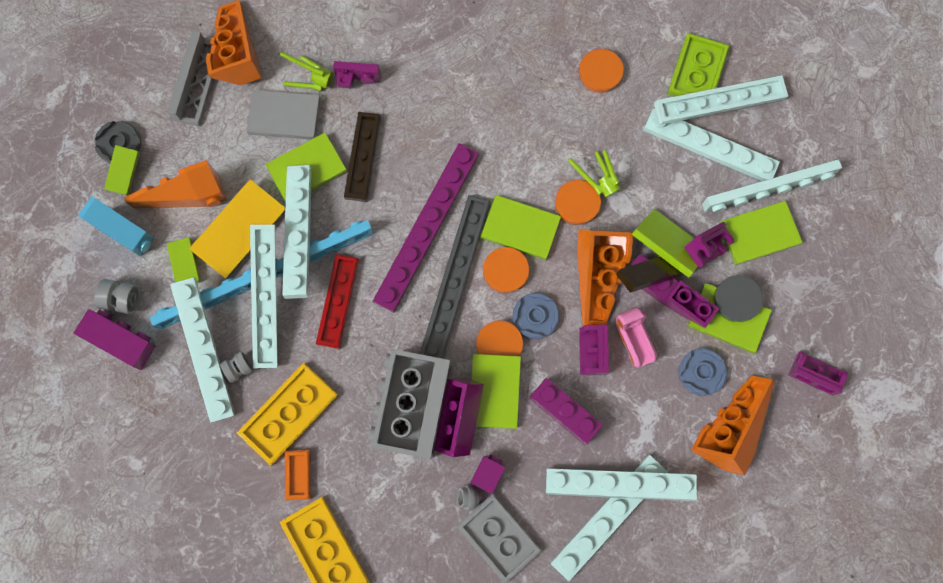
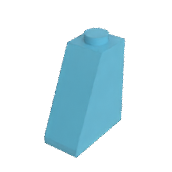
(116, 226)

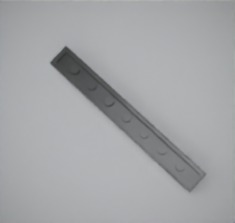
(455, 277)

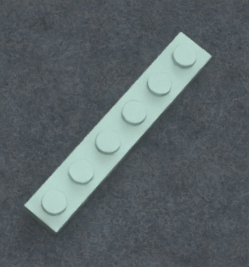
(720, 99)
(713, 147)
(779, 184)
(297, 232)
(264, 296)
(202, 349)
(622, 484)
(599, 527)

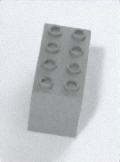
(426, 409)

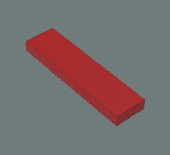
(337, 301)

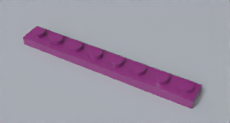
(425, 228)

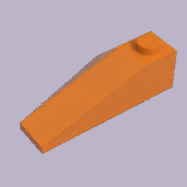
(232, 49)
(193, 187)
(599, 259)
(735, 433)

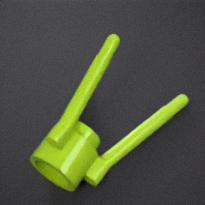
(321, 76)
(609, 183)

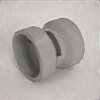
(232, 367)

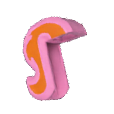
(636, 337)

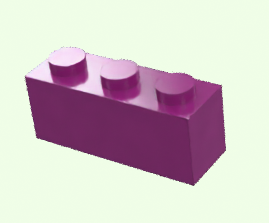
(115, 338)
(565, 411)
(458, 417)

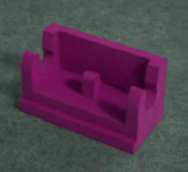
(709, 244)
(594, 350)
(818, 374)

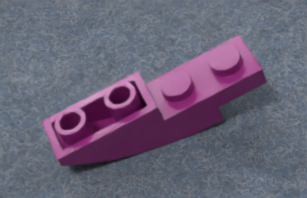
(681, 299)

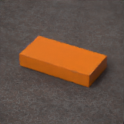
(297, 475)

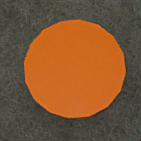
(601, 70)
(577, 202)
(505, 270)
(499, 339)

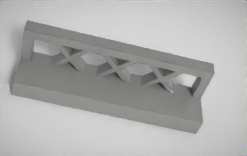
(186, 82)

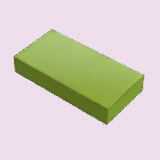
(121, 170)
(183, 260)

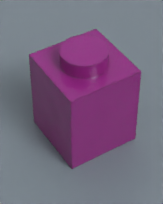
(488, 473)

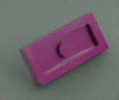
(348, 71)

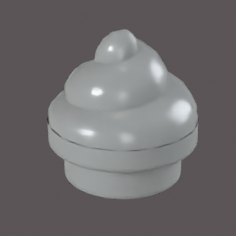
(468, 497)

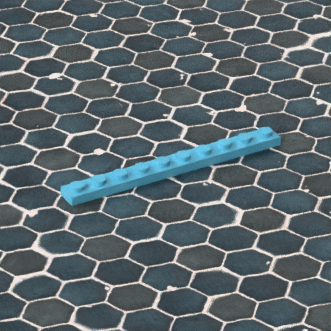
(233, 287)

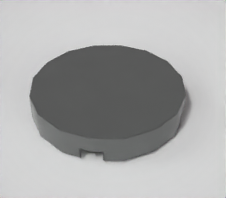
(117, 134)
(738, 298)

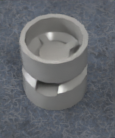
(117, 296)

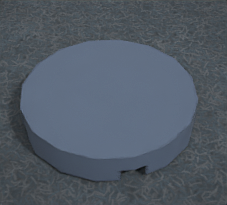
(535, 316)
(702, 372)

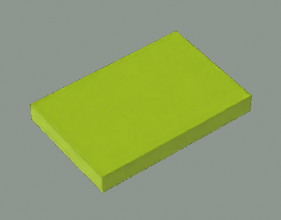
(698, 65)
(318, 154)
(520, 227)
(762, 233)
(667, 241)
(739, 334)
(500, 390)

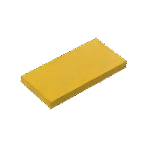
(228, 236)
(287, 414)
(322, 545)

